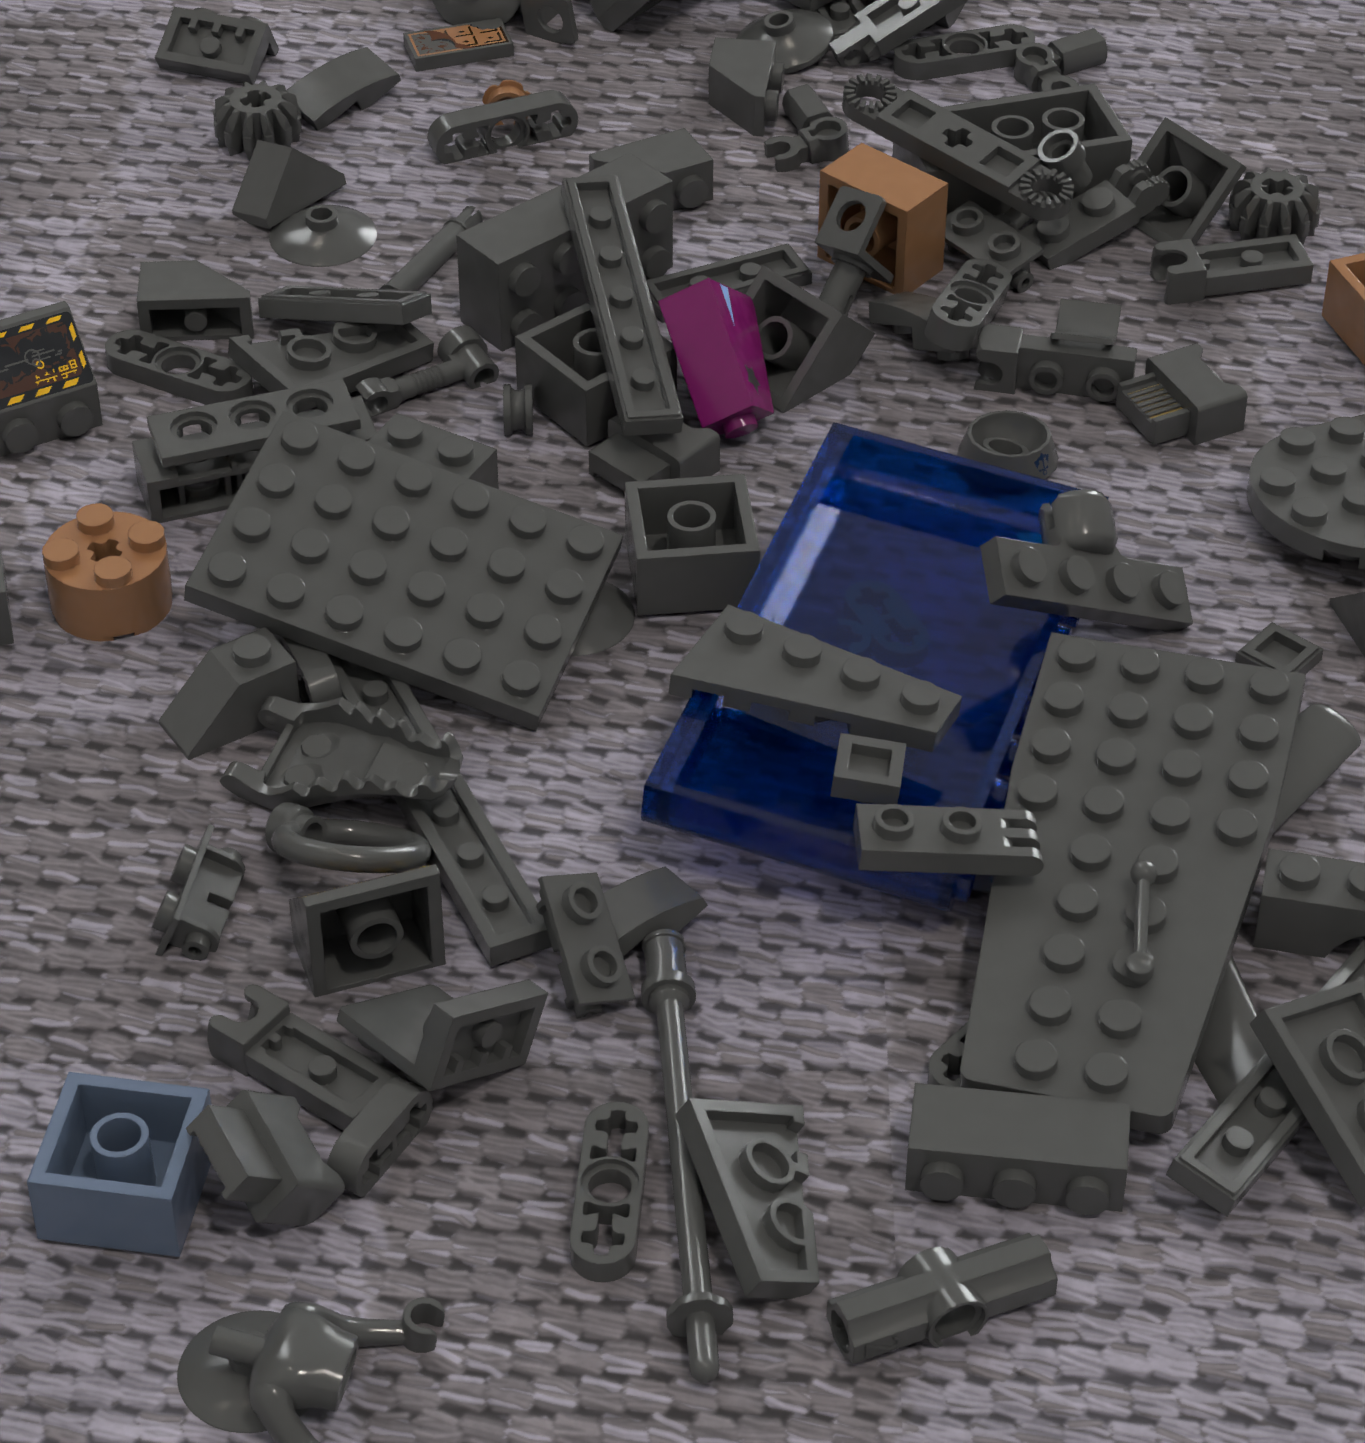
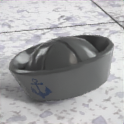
(1011, 442)

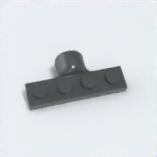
(1082, 571)

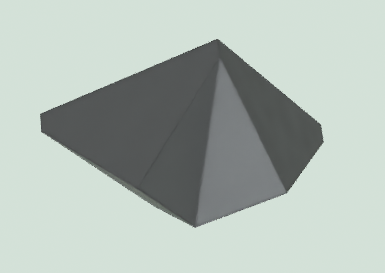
(1198, 182)

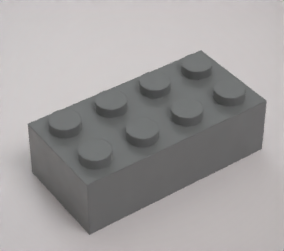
(1025, 122)
(525, 263)

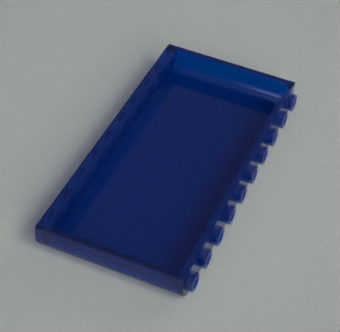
(893, 570)

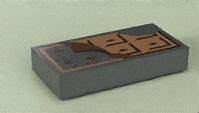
(458, 44)

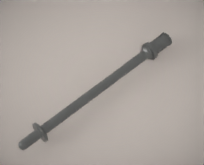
(699, 1312)

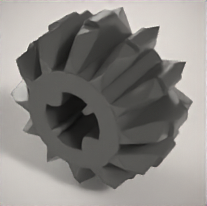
(254, 115)
(1274, 205)

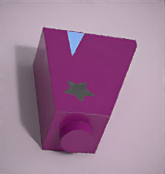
(720, 356)

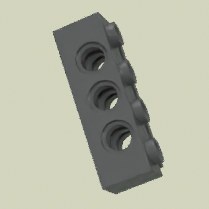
(227, 447)

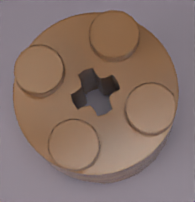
(108, 574)

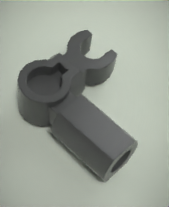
(1045, 66)
(819, 134)

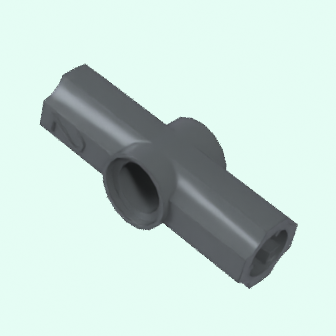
(941, 1296)

